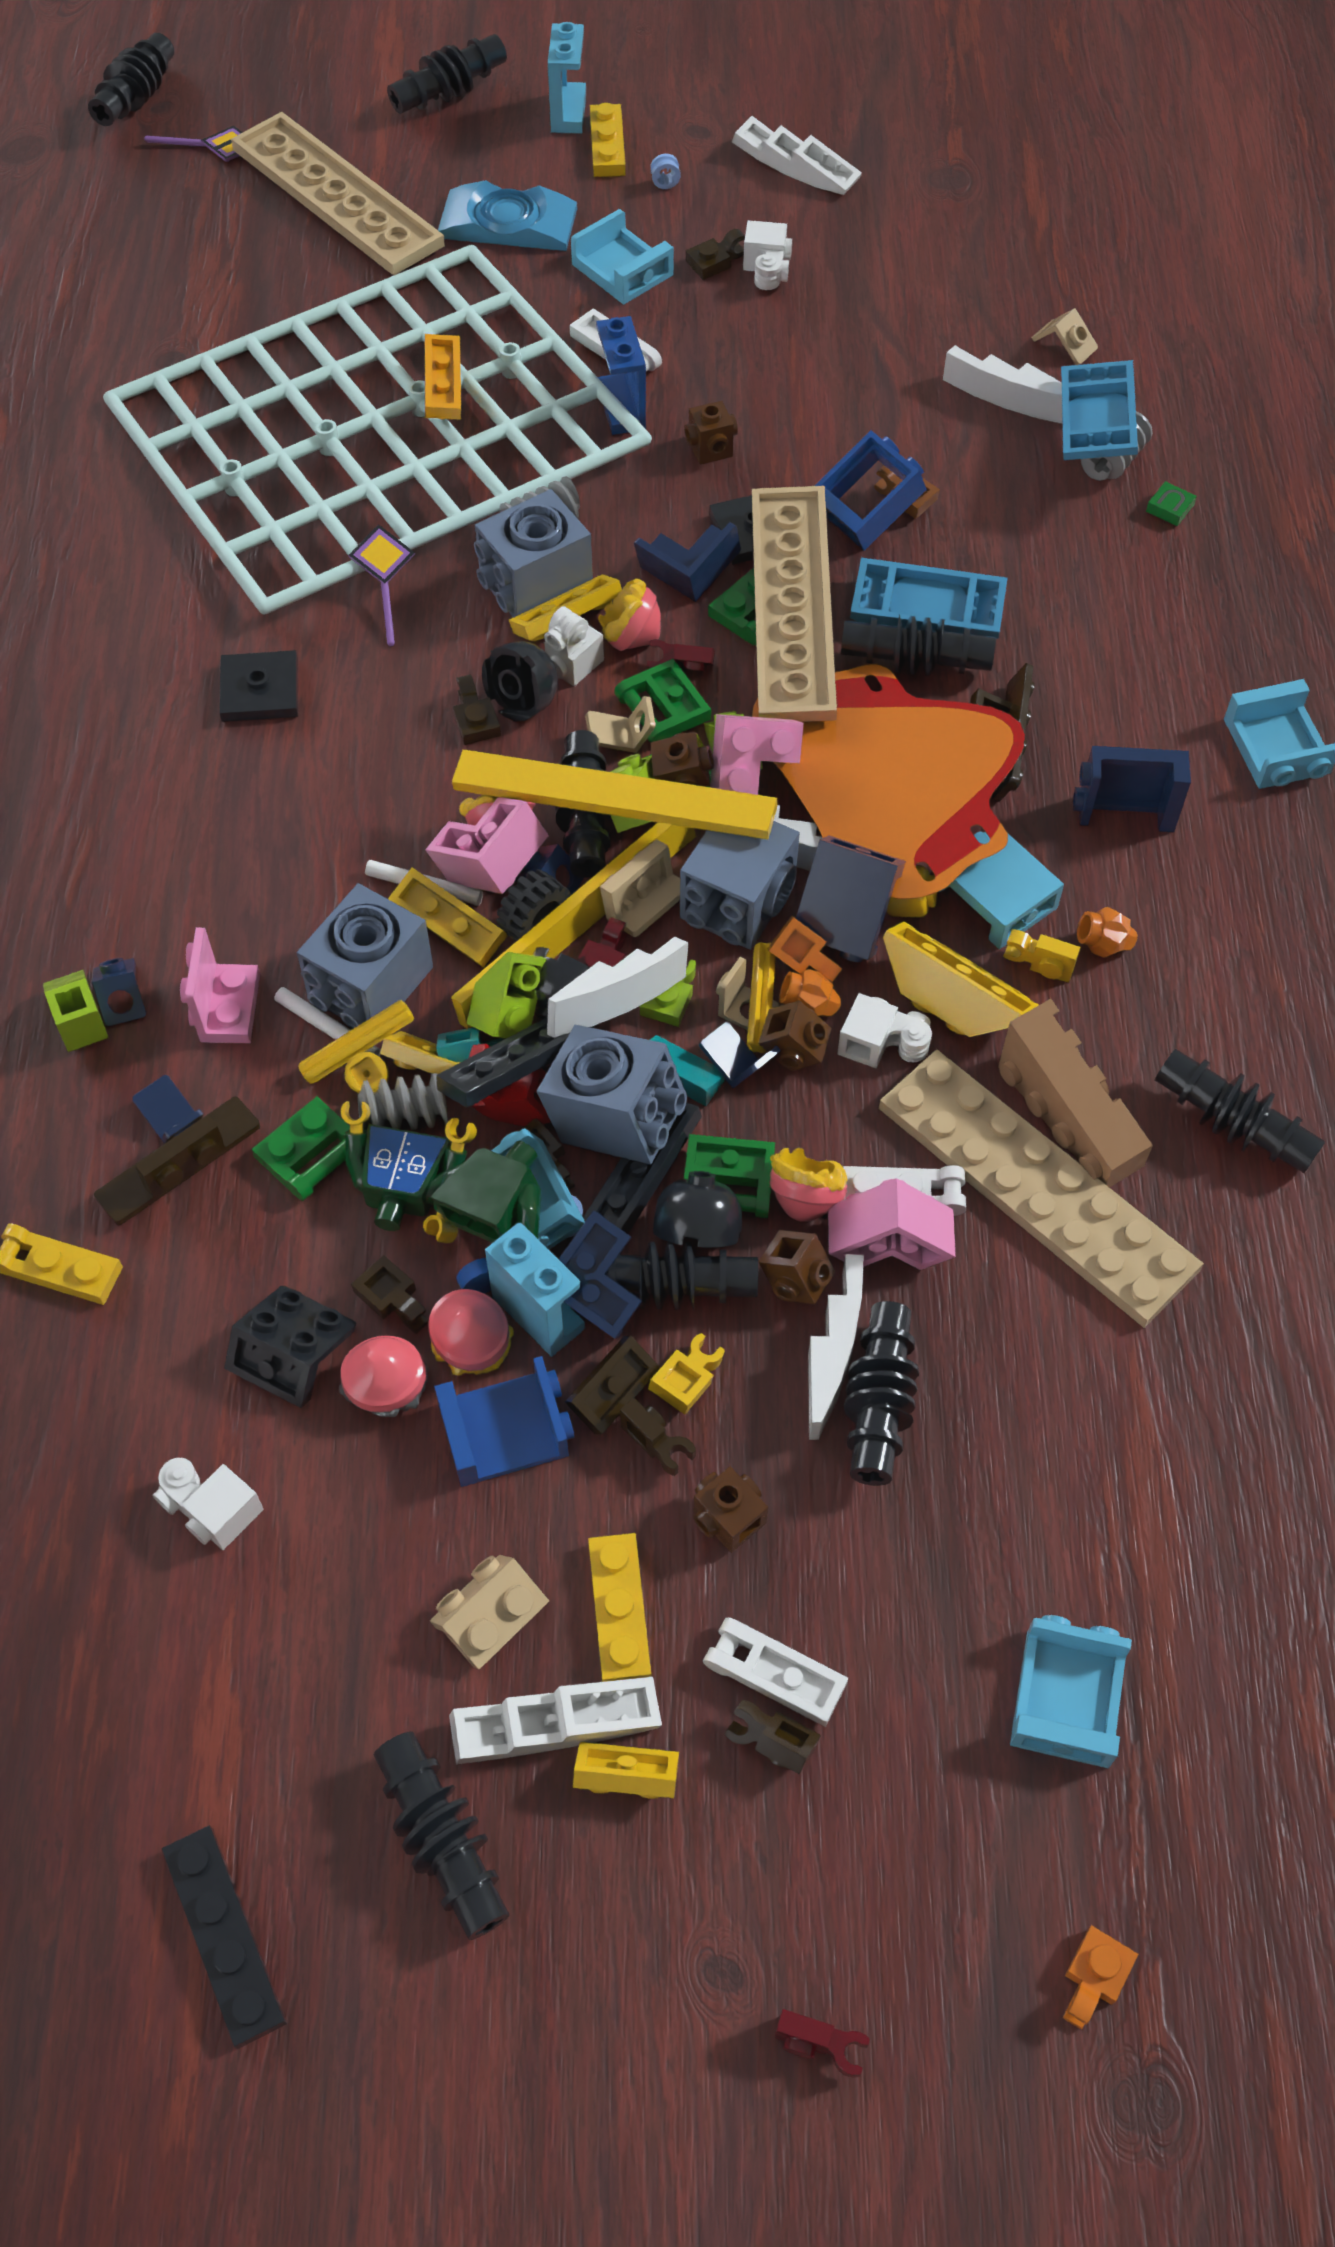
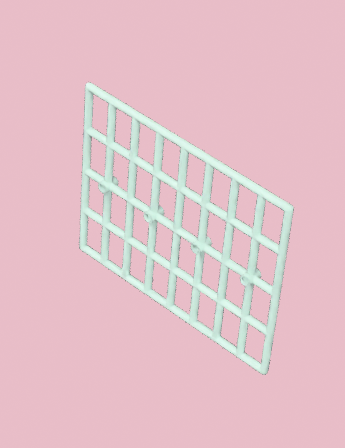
(329, 434)

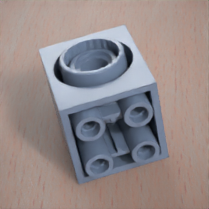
(532, 553)
(738, 882)
(364, 957)
(613, 1093)

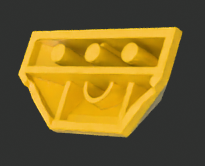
(951, 985)

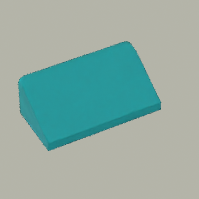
(697, 1076)

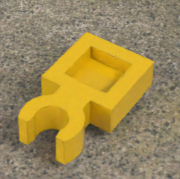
(1047, 955)
(686, 1378)

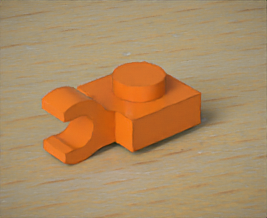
(801, 947)
(1100, 1972)

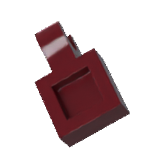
(692, 657)
(609, 946)
(807, 2036)

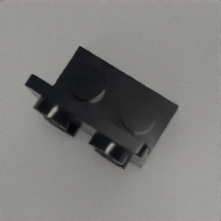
(284, 1343)

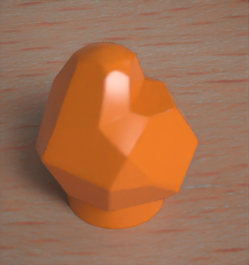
(1106, 932)
(812, 990)

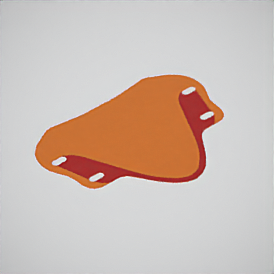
(906, 776)

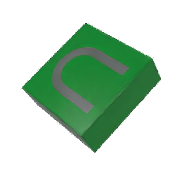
(1171, 503)

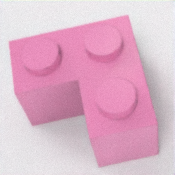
(747, 741)
(492, 850)
(892, 1222)

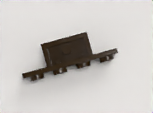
(1016, 704)
(176, 1160)

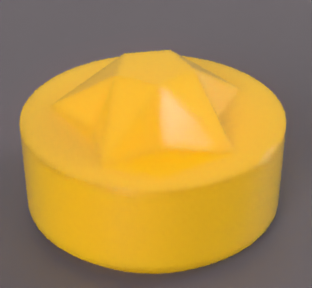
(365, 1067)

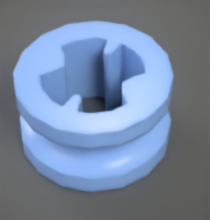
(669, 162)

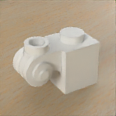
(765, 253)
(573, 645)
(876, 1025)
(215, 1509)

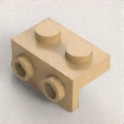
(642, 889)
(489, 1609)

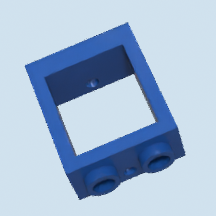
(851, 469)

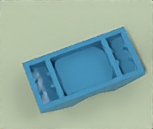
(508, 216)
(1099, 410)
(959, 597)

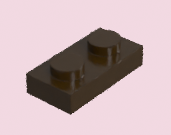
(612, 1384)

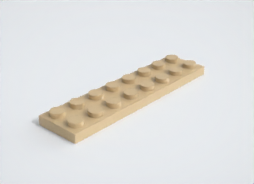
(338, 193)
(793, 604)
(1041, 1188)

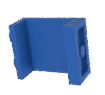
(626, 369)
(505, 1425)

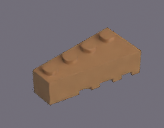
(1071, 1096)

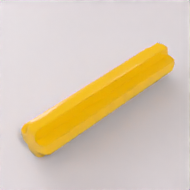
(761, 994)
(355, 1041)

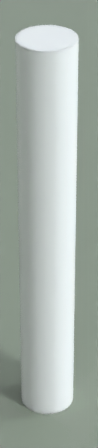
(396, 874)
(314, 1016)

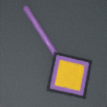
(382, 557)

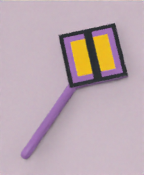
(218, 143)

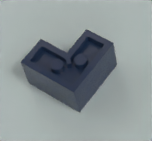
(691, 569)
(589, 1259)

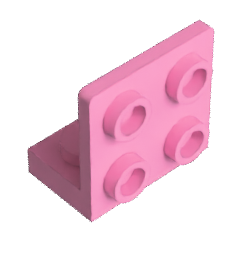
(218, 995)

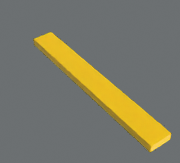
(615, 794)
(577, 911)

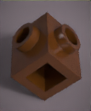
(711, 432)
(682, 760)
(797, 1033)
(797, 1266)
(729, 1507)

